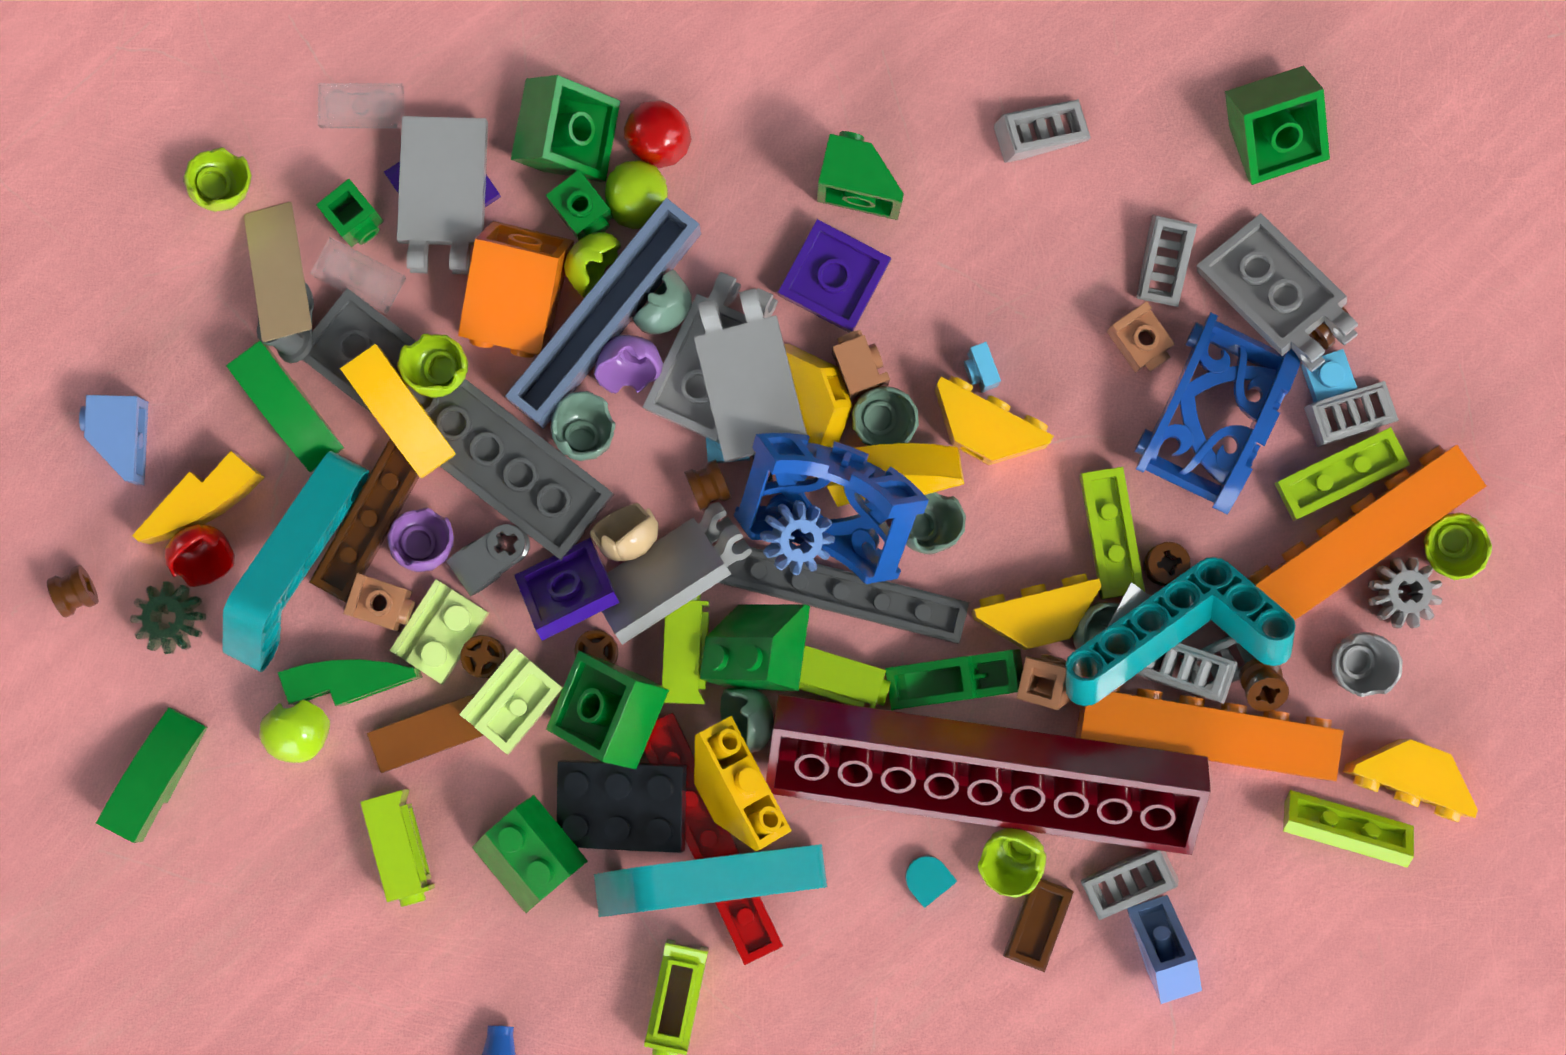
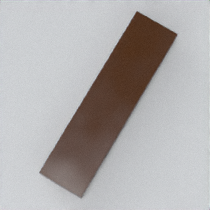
(366, 523)

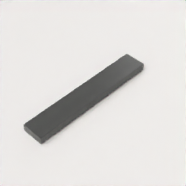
(848, 595)

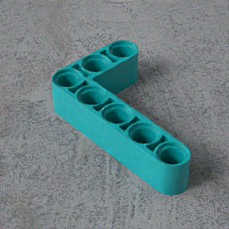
(265, 588)
(1151, 629)
(709, 880)

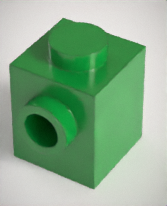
(580, 206)
(351, 214)

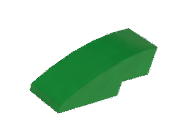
(284, 405)
(344, 679)
(954, 679)
(152, 776)

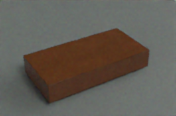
(1038, 925)

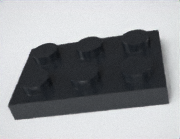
(622, 806)

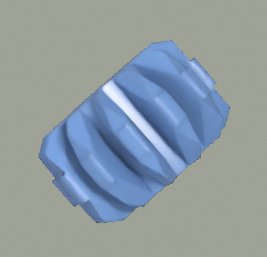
(806, 522)

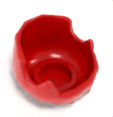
(657, 133)
(199, 555)

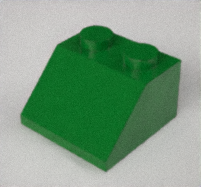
(1279, 124)
(565, 128)
(858, 178)
(757, 647)
(607, 710)
(529, 853)

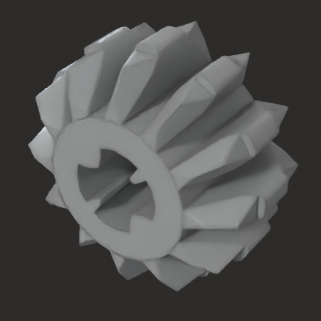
(1421, 593)

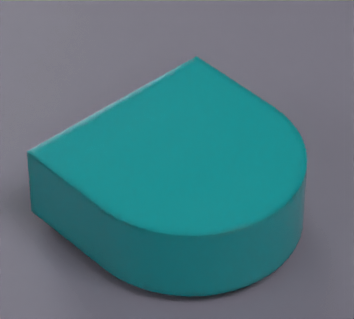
(928, 879)

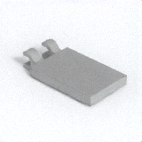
(441, 188)
(1278, 290)
(747, 377)
(680, 389)
(673, 572)

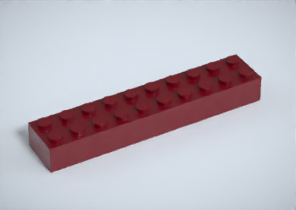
(987, 775)

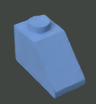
(118, 432)
(1165, 949)

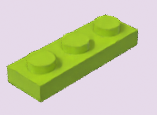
(1342, 474)
(1111, 531)
(1348, 828)

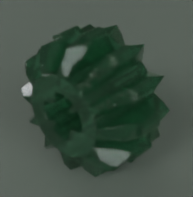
(175, 602)

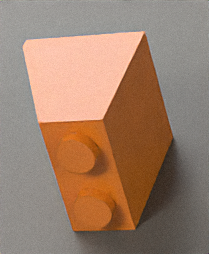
(513, 288)

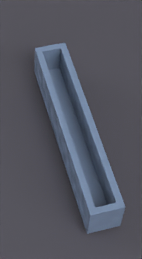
(604, 312)

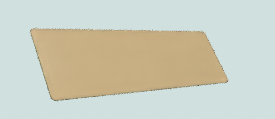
(277, 272)

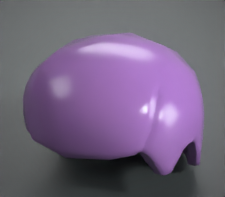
(627, 362)
(420, 540)

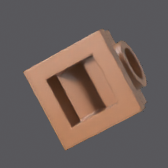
(1125, 336)
(859, 364)
(361, 599)
(1044, 682)

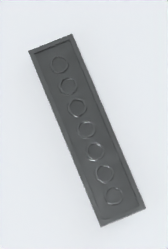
(493, 449)

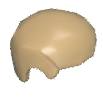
(626, 533)

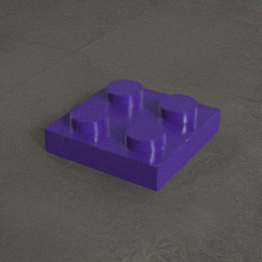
(834, 276)
(566, 590)

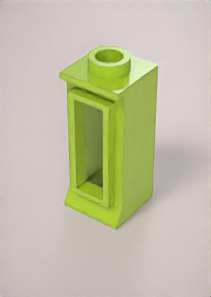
(683, 652)
(842, 679)
(397, 847)
(686, 957)

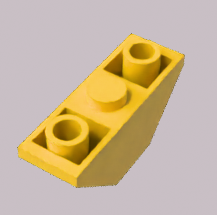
(820, 396)
(986, 426)
(1039, 614)
(1416, 775)
(735, 787)

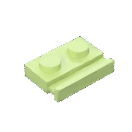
(439, 631)
(511, 701)

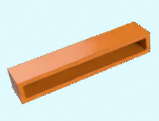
(1371, 532)
(1221, 735)

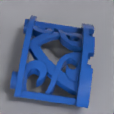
(1271, 379)
(856, 536)

